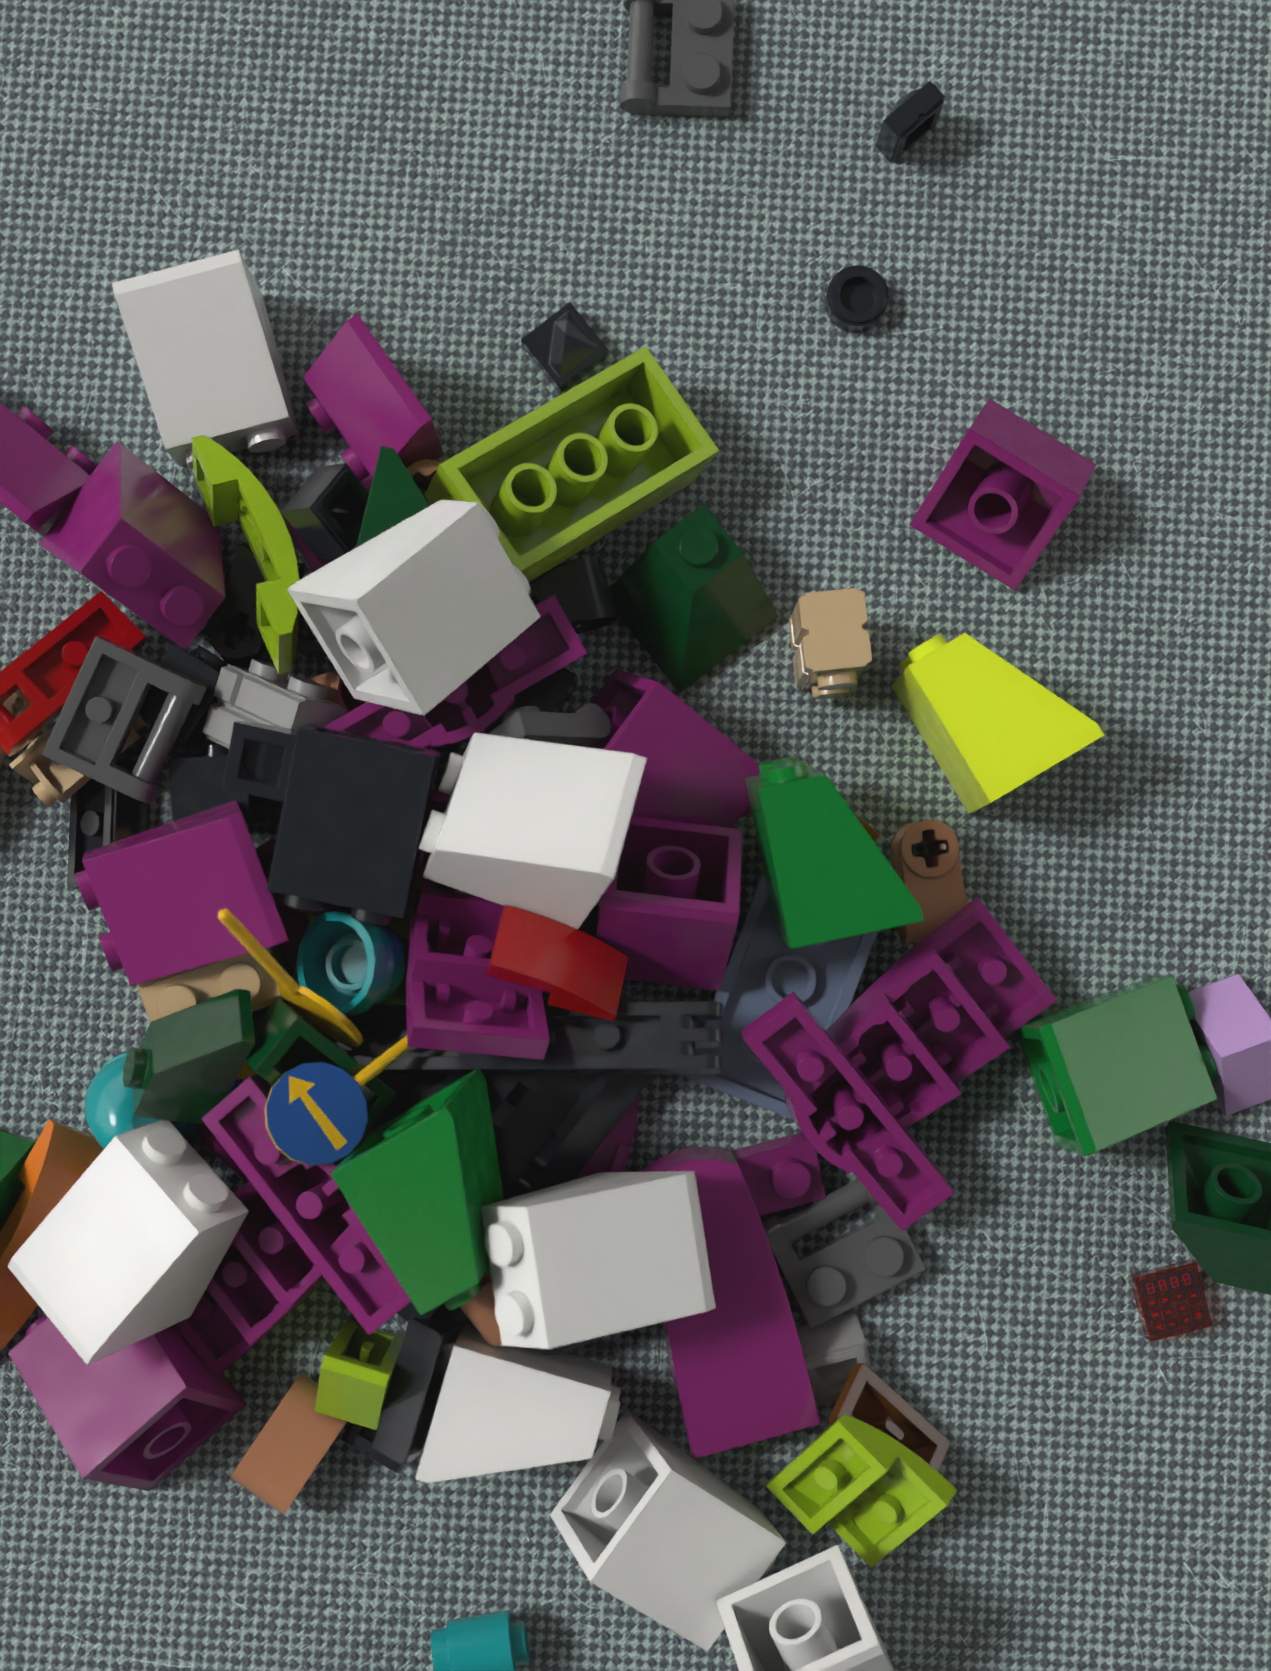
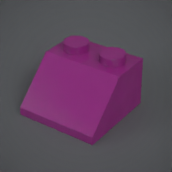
(368, 402)
(34, 474)
(1003, 494)

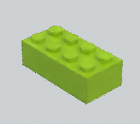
(581, 463)

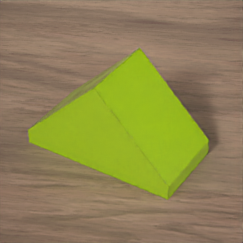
(357, 1374)

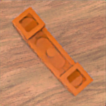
(48, 1174)

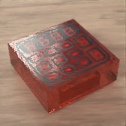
(1170, 1300)

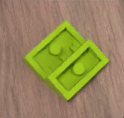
(862, 1487)

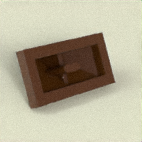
(877, 1404)

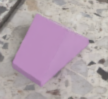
(1238, 1039)

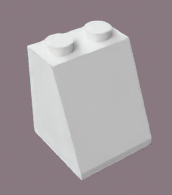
(207, 356)
(418, 606)
(532, 823)
(130, 1242)
(597, 1257)
(515, 1410)
(664, 1531)
(804, 1621)

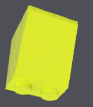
(986, 718)

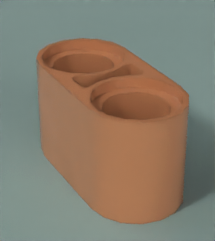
(288, 1447)

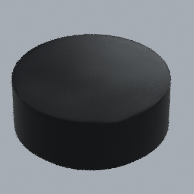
(856, 299)

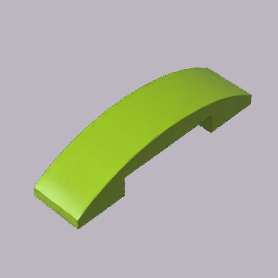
(235, 495)

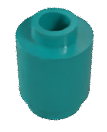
(480, 1644)

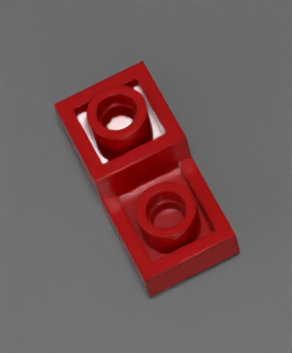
(558, 959)

